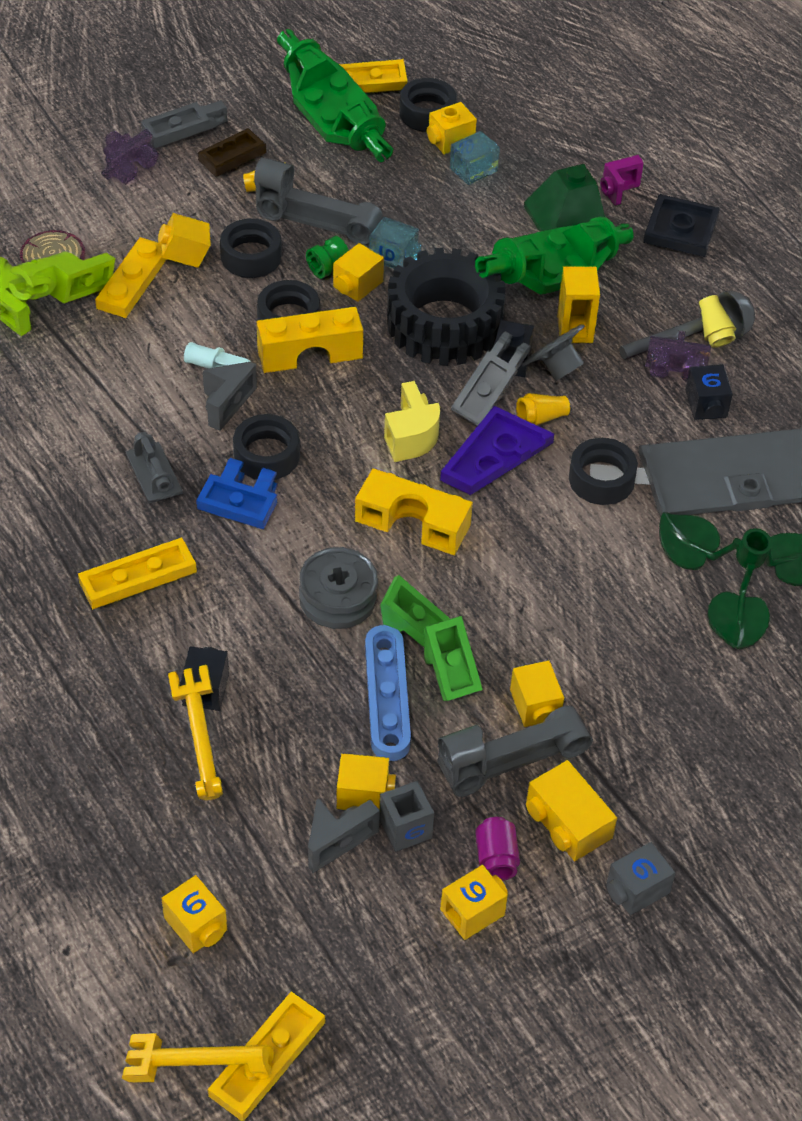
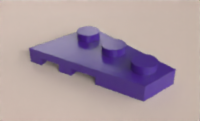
(493, 450)

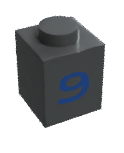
(406, 816)
(640, 879)

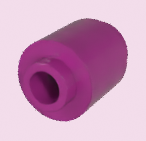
(498, 847)

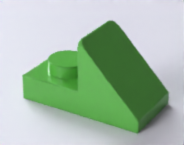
(409, 610)
(452, 658)

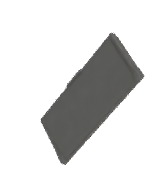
(725, 472)

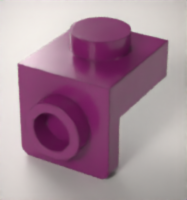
(621, 176)

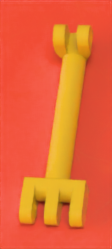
(210, 785)
(151, 1055)

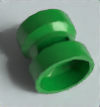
(321, 258)

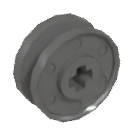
(338, 587)

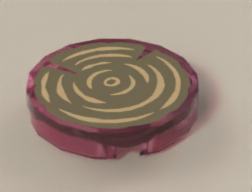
(51, 243)

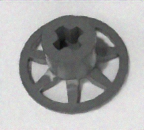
(559, 355)

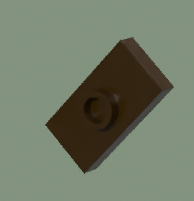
(232, 152)

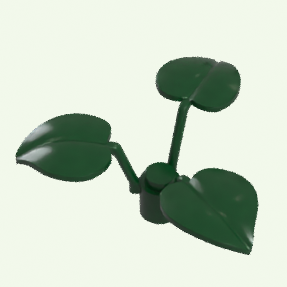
(733, 617)

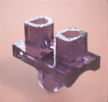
(124, 150)
(675, 355)

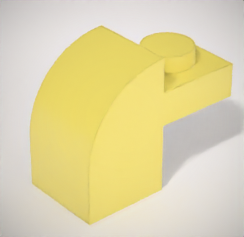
(413, 428)

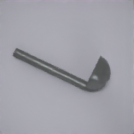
(734, 303)

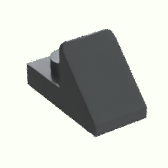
(227, 391)
(335, 837)

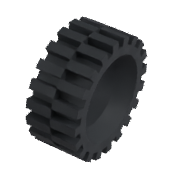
(444, 279)

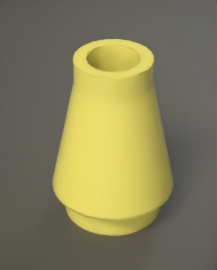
(717, 324)

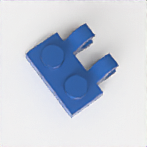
(237, 501)

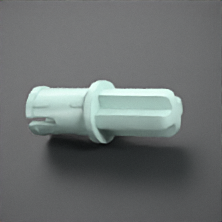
(210, 357)

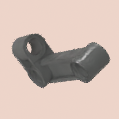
(279, 200)
(471, 762)

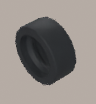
(424, 90)
(250, 264)
(286, 292)
(265, 427)
(606, 451)

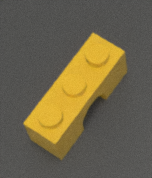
(284, 338)
(390, 497)

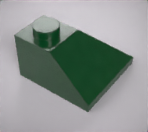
(565, 199)

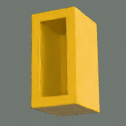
(579, 302)
(570, 811)

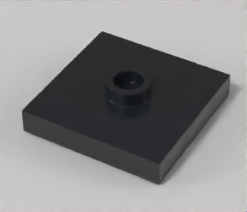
(681, 225)

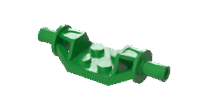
(332, 98)
(540, 256)

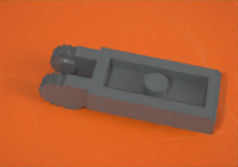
(489, 381)

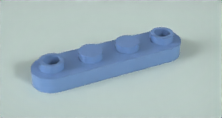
(387, 693)

